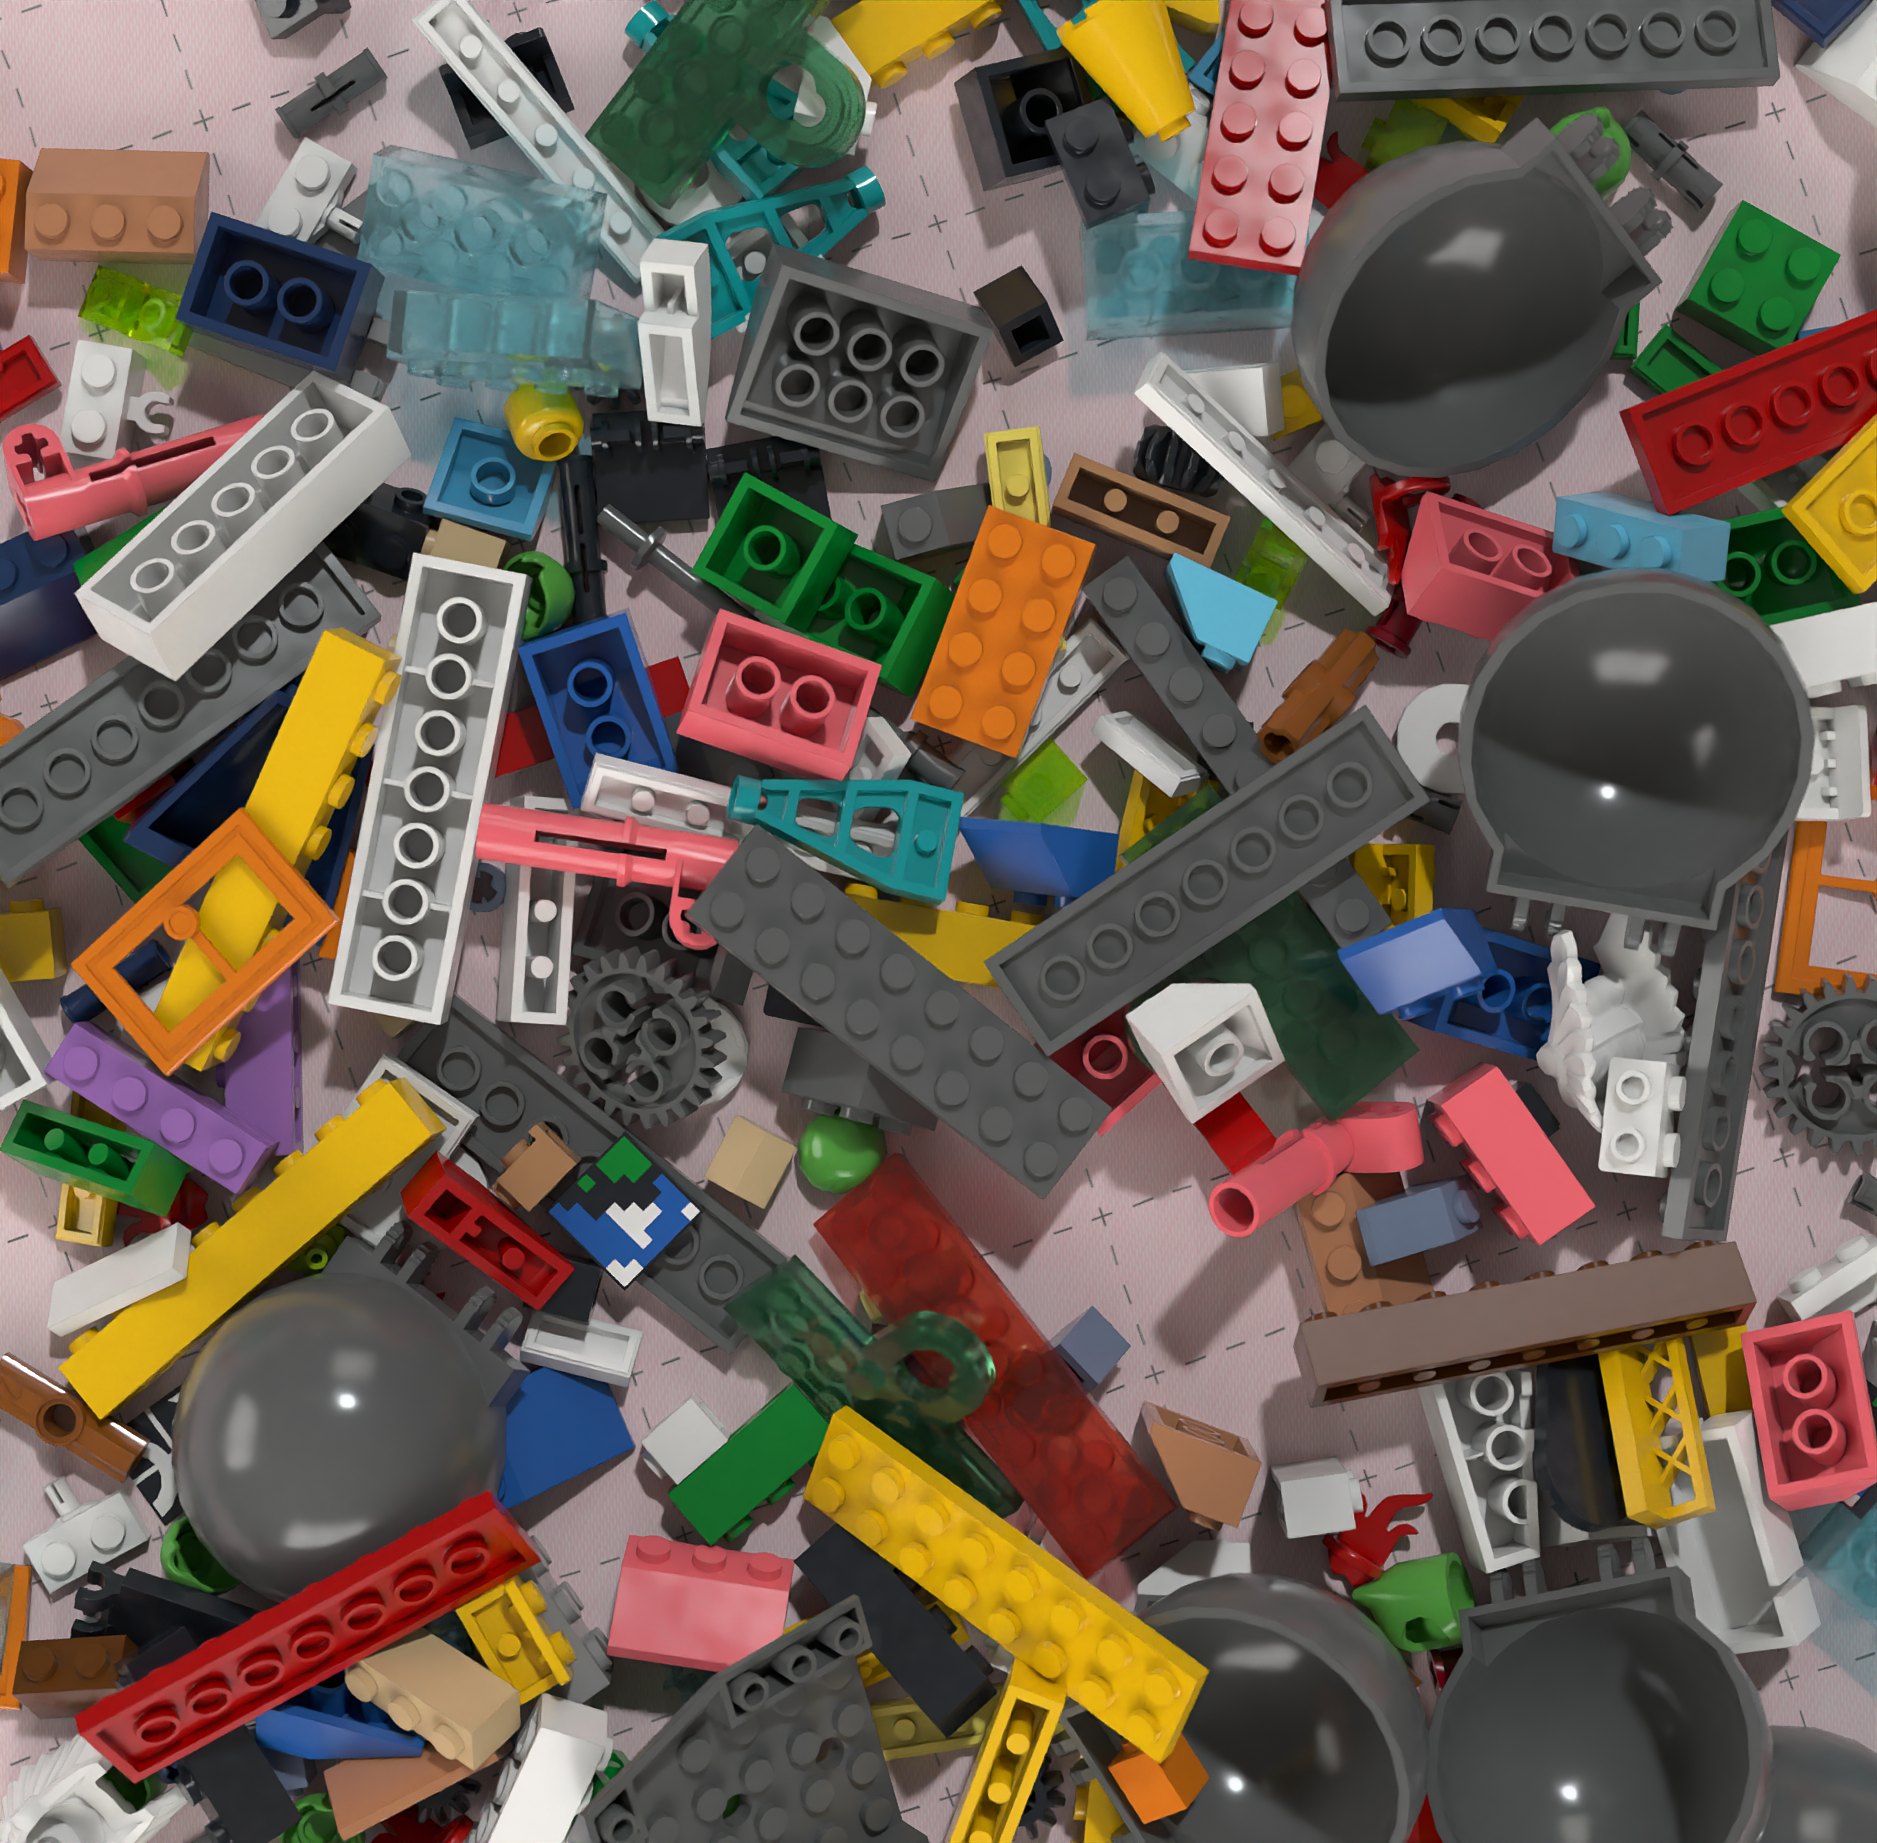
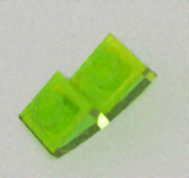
(135, 311)

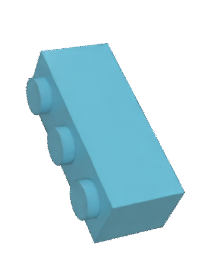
(1632, 534)

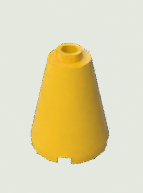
(1135, 62)

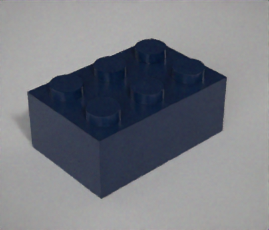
(280, 297)

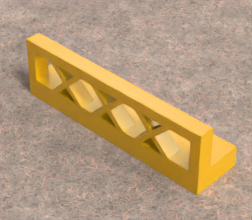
(1638, 1432)

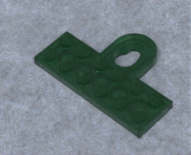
(716, 72)
(1315, 1007)
(844, 1365)

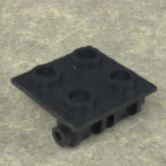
(775, 461)
(650, 467)

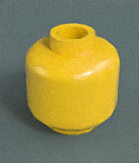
(543, 423)

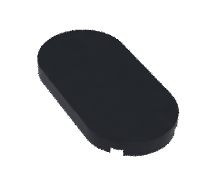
(1576, 1445)

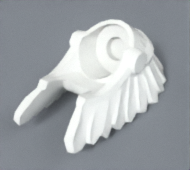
(1613, 1015)
(72, 1802)

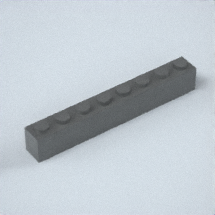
(1217, 730)

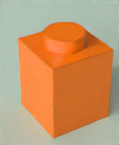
(1159, 1788)

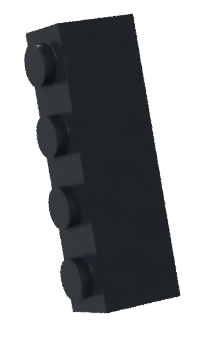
(905, 1635)
(226, 1775)

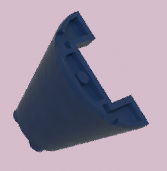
(224, 784)

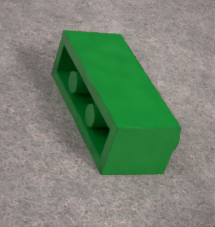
(94, 1158)
(752, 1466)

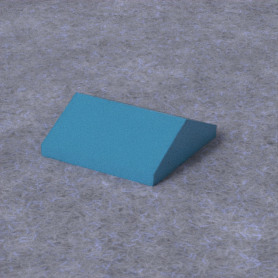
(489, 482)

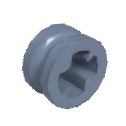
(497, 883)

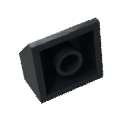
(1007, 110)

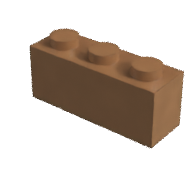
(1138, 512)

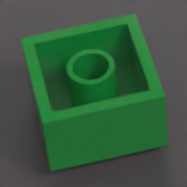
(1757, 280)
(774, 553)

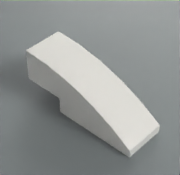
(676, 330)

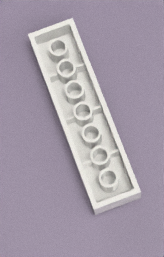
(429, 788)

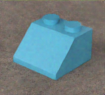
(1217, 613)

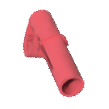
(108, 488)
(691, 860)
(1361, 1140)

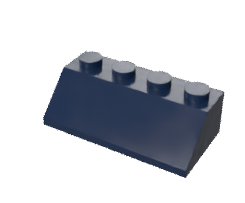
(38, 598)

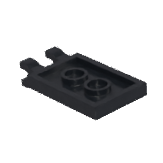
(147, 1605)

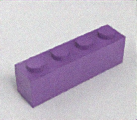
(266, 1068)
(161, 1106)

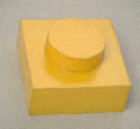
(1297, 406)

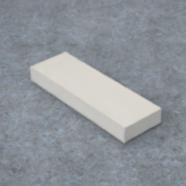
(119, 1279)

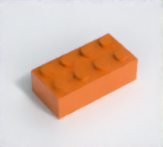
(1003, 631)

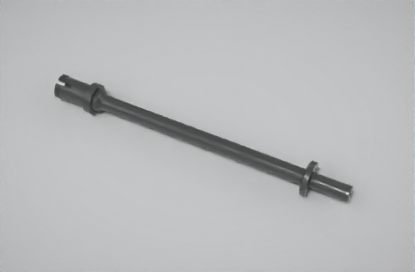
(924, 761)

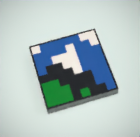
(625, 1210)

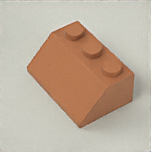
(117, 206)
(1338, 1251)
(1206, 1465)
(379, 1787)

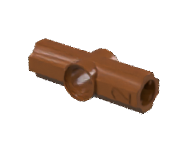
(1318, 695)
(102, 1442)

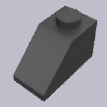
(935, 521)

